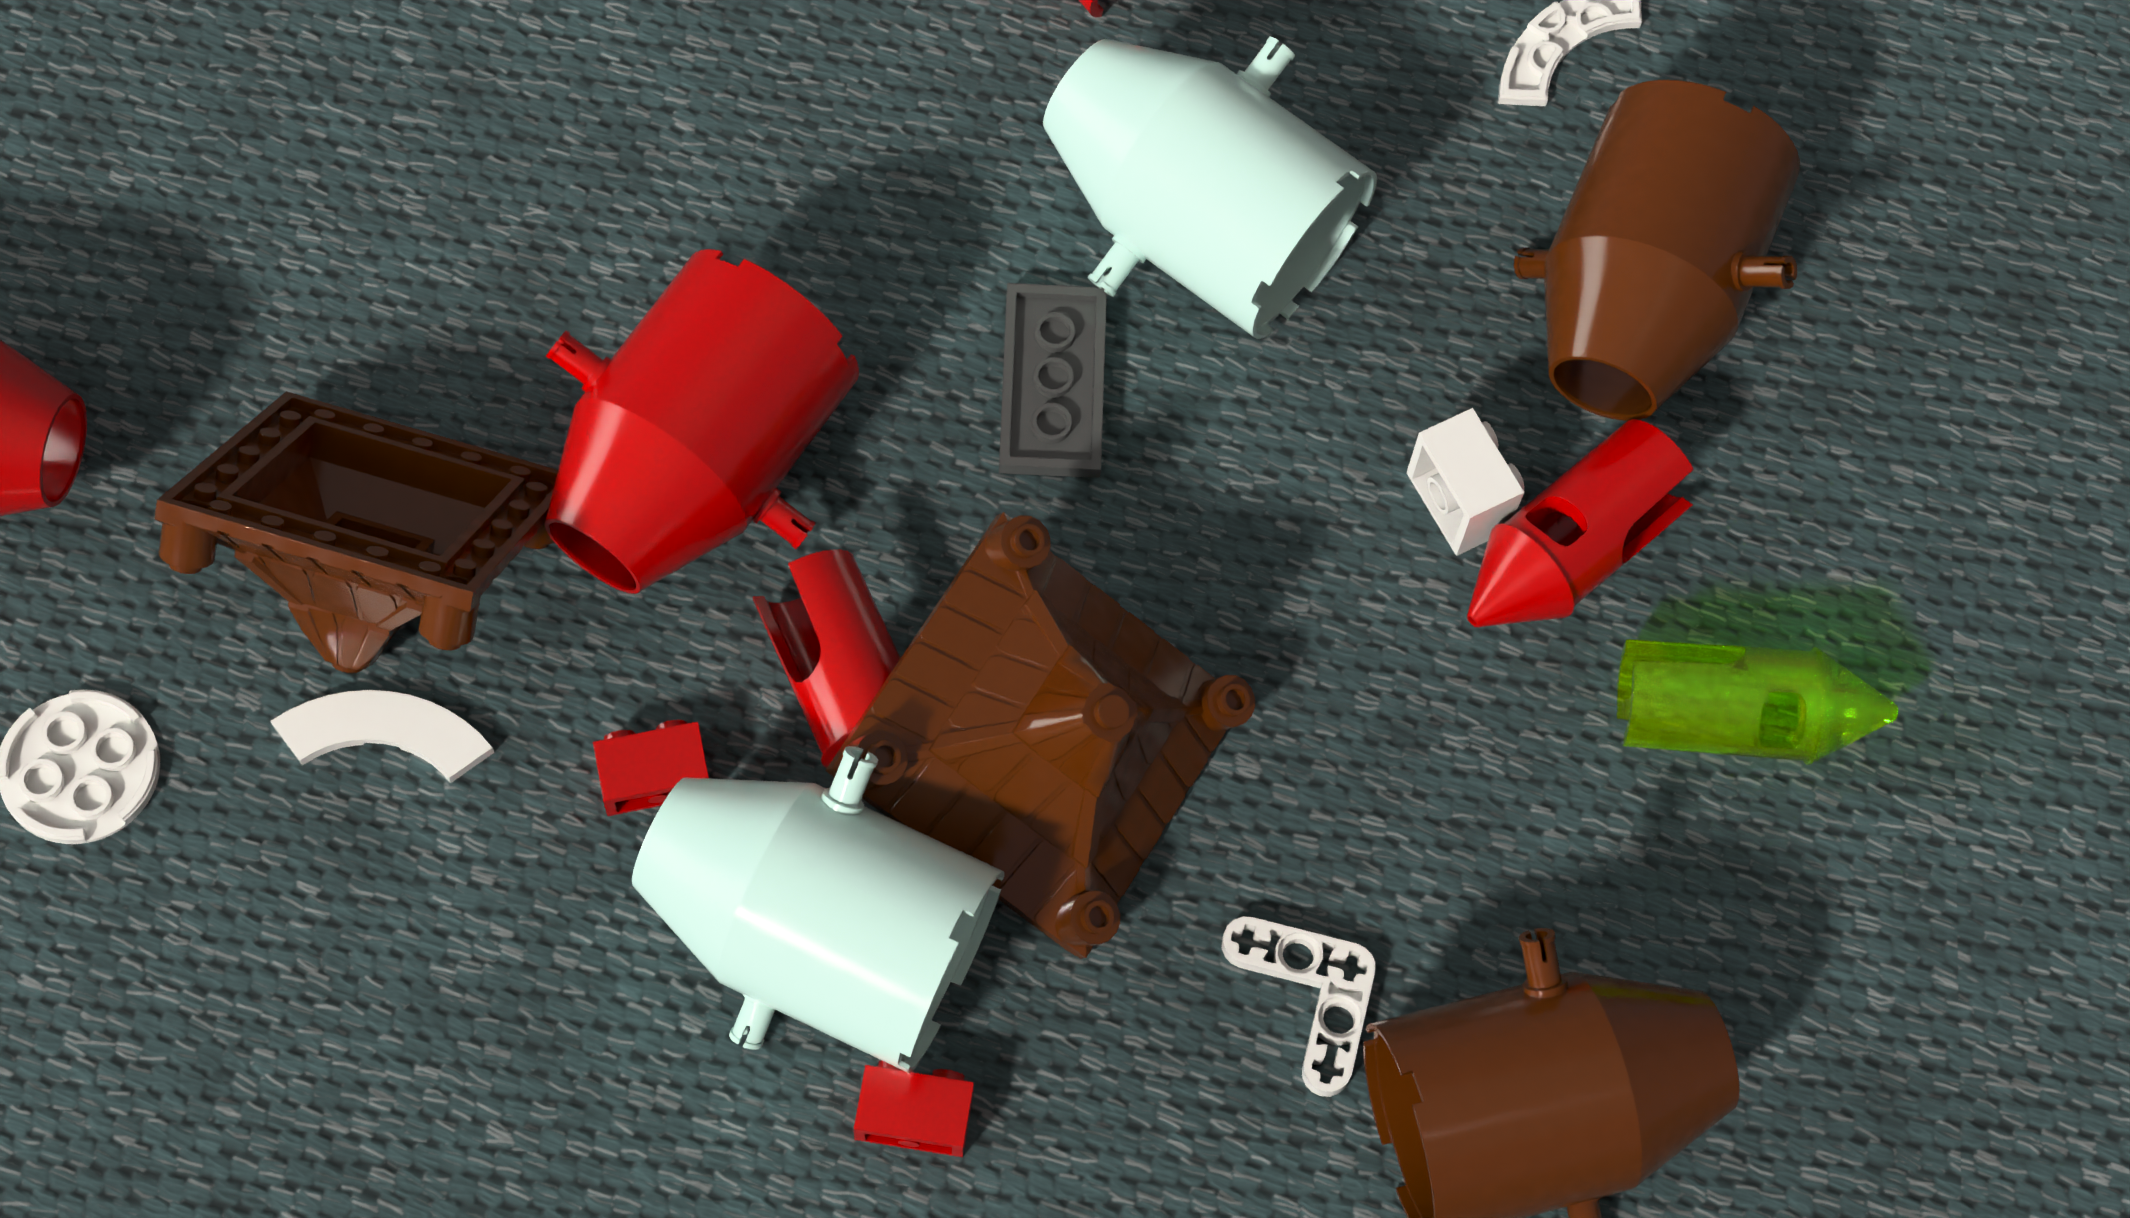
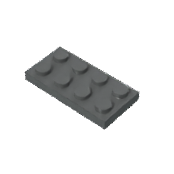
(1053, 380)

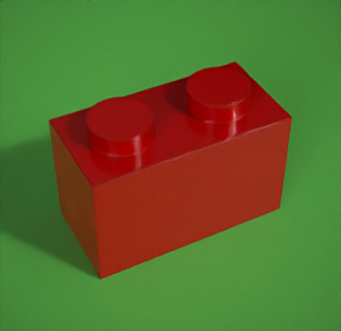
(645, 766)
(914, 1109)

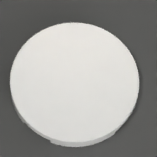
(78, 767)

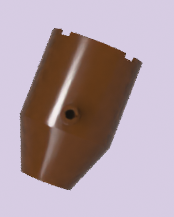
(1662, 245)
(1546, 1090)

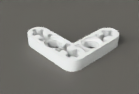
(1333, 992)

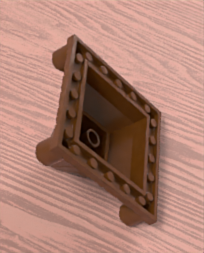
(358, 523)
(1042, 733)

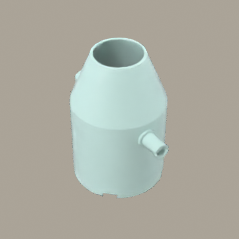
(1206, 176)
(817, 906)

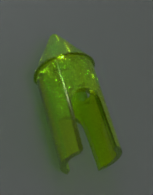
(1744, 700)

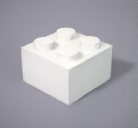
(1464, 479)

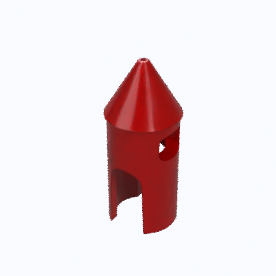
(1580, 528)
(830, 644)

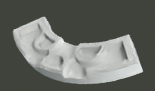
(1552, 37)
(386, 719)

